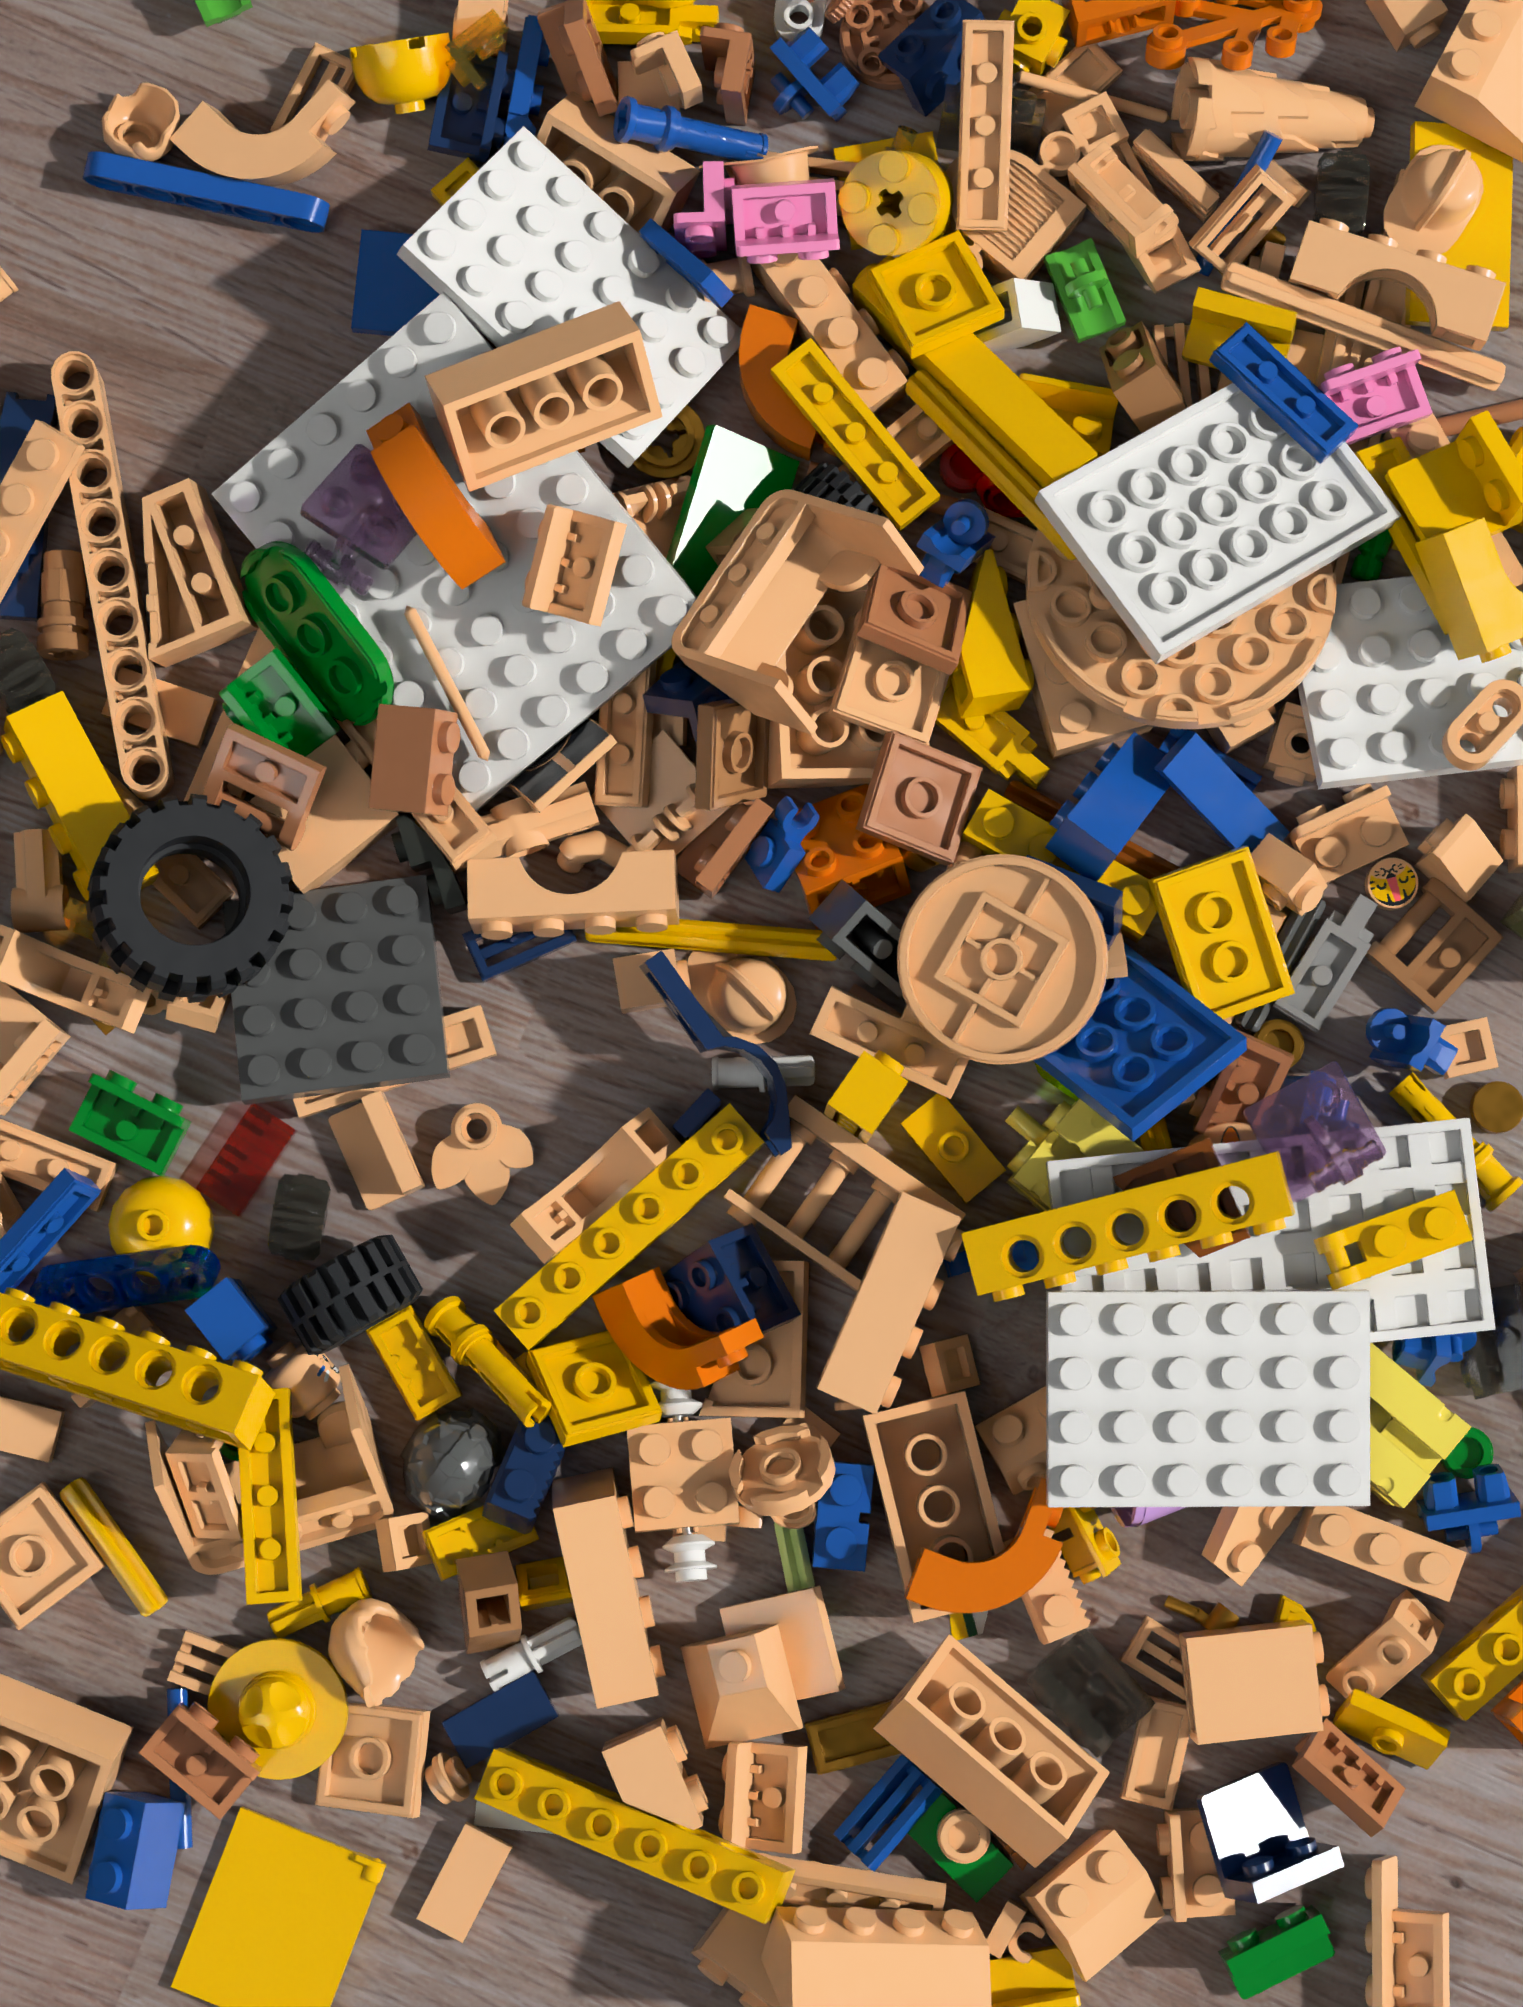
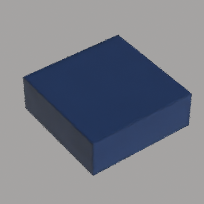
(697, 1114)

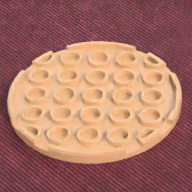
(1204, 685)

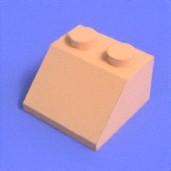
(1095, 1902)

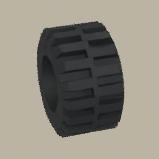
(350, 1294)

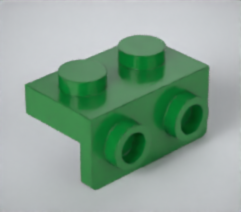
(278, 705)
(130, 1124)
(1278, 1951)

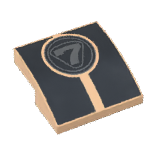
(562, 765)

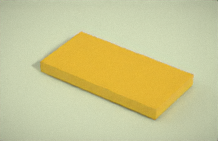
(1488, 233)

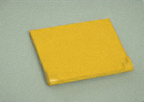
(277, 1918)

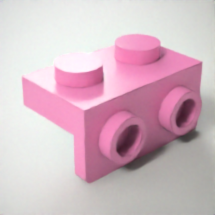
(785, 220)
(706, 231)
(1379, 394)

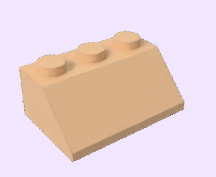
(627, 176)

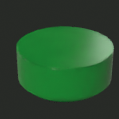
(1472, 1451)

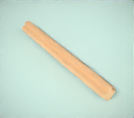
(1363, 326)

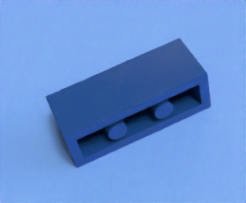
(1108, 807)

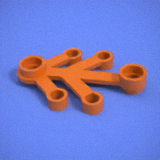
(1168, 42)

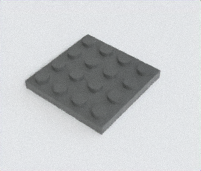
(344, 996)

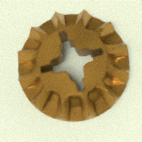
(685, 449)

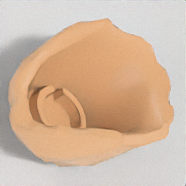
(374, 1648)

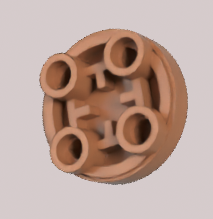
(868, 30)

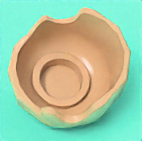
(142, 123)

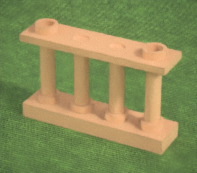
(847, 1156)

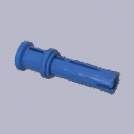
(668, 129)

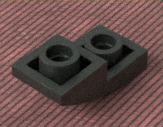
(416, 847)

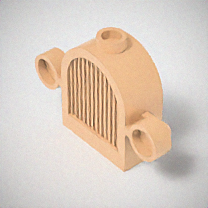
(1038, 211)

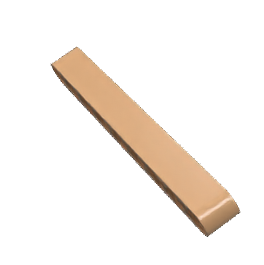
(120, 599)

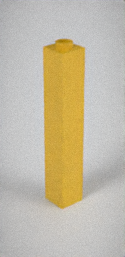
(992, 396)

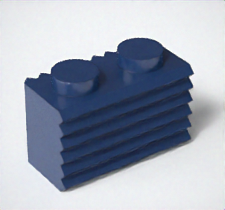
(524, 1476)

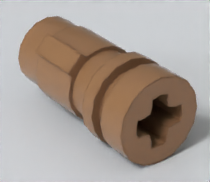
(63, 607)

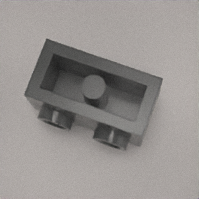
(858, 928)

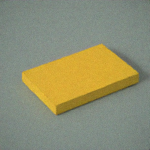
(1222, 933)

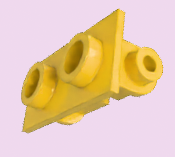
(1090, 1546)

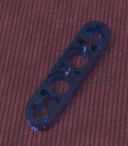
(127, 1287)

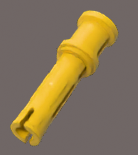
(1494, 1181)
(474, 1347)

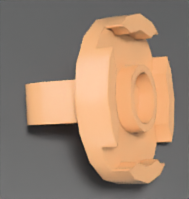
(783, 1475)

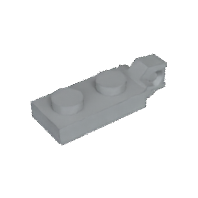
(1328, 965)

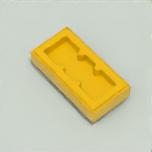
(952, 1147)
(414, 1363)
(469, 1537)
(1391, 1729)

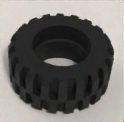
(202, 831)

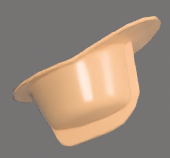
(776, 168)
(1433, 199)
(743, 994)

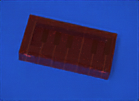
(246, 1159)

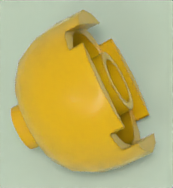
(402, 70)
(160, 1215)

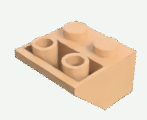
(652, 1775)

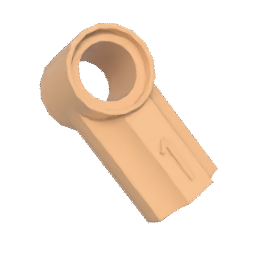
(39, 890)

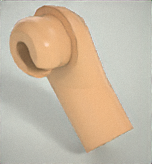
(587, 848)

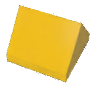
(543, 1584)

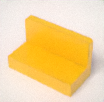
(1221, 315)
(1040, 1983)

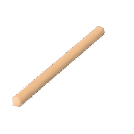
(1085, 94)
(447, 683)

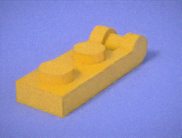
(1395, 1238)

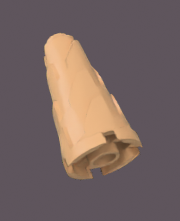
(1231, 109)

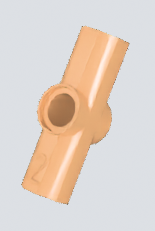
(525, 831)

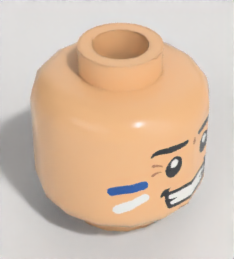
(310, 1379)

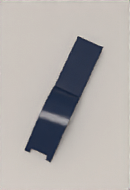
(17, 417)
(706, 1037)

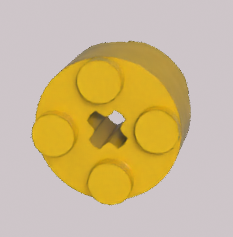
(868, 201)

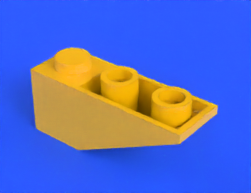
(991, 664)

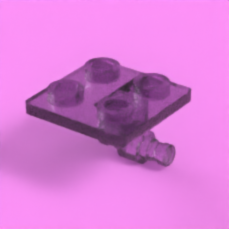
(361, 515)
(1317, 1131)

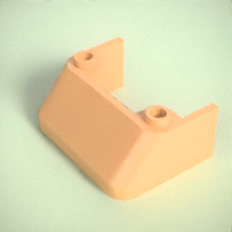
(769, 589)
(337, 1484)

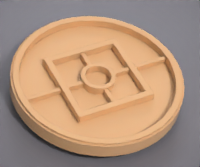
(1002, 959)

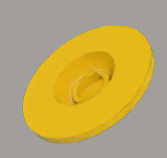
(282, 1704)

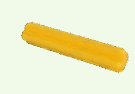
(113, 1547)

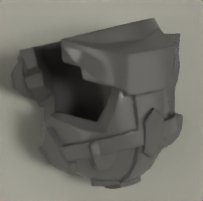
(451, 1461)

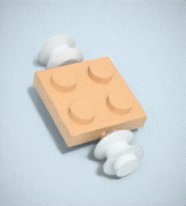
(682, 1480)

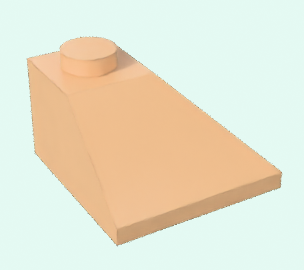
(742, 1687)

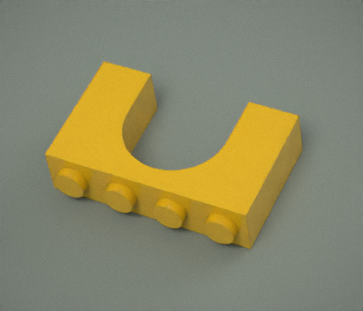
(1473, 591)

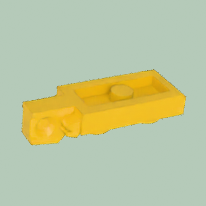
(634, 19)
(994, 740)

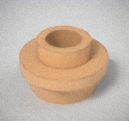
(448, 1778)

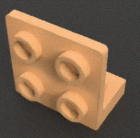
(26, 1045)

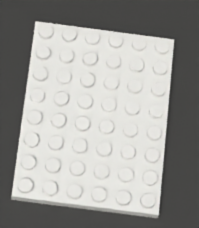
(516, 667)

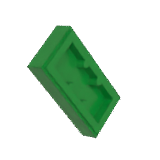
(973, 1877)

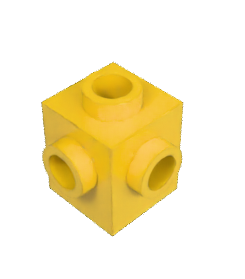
(1037, 34)

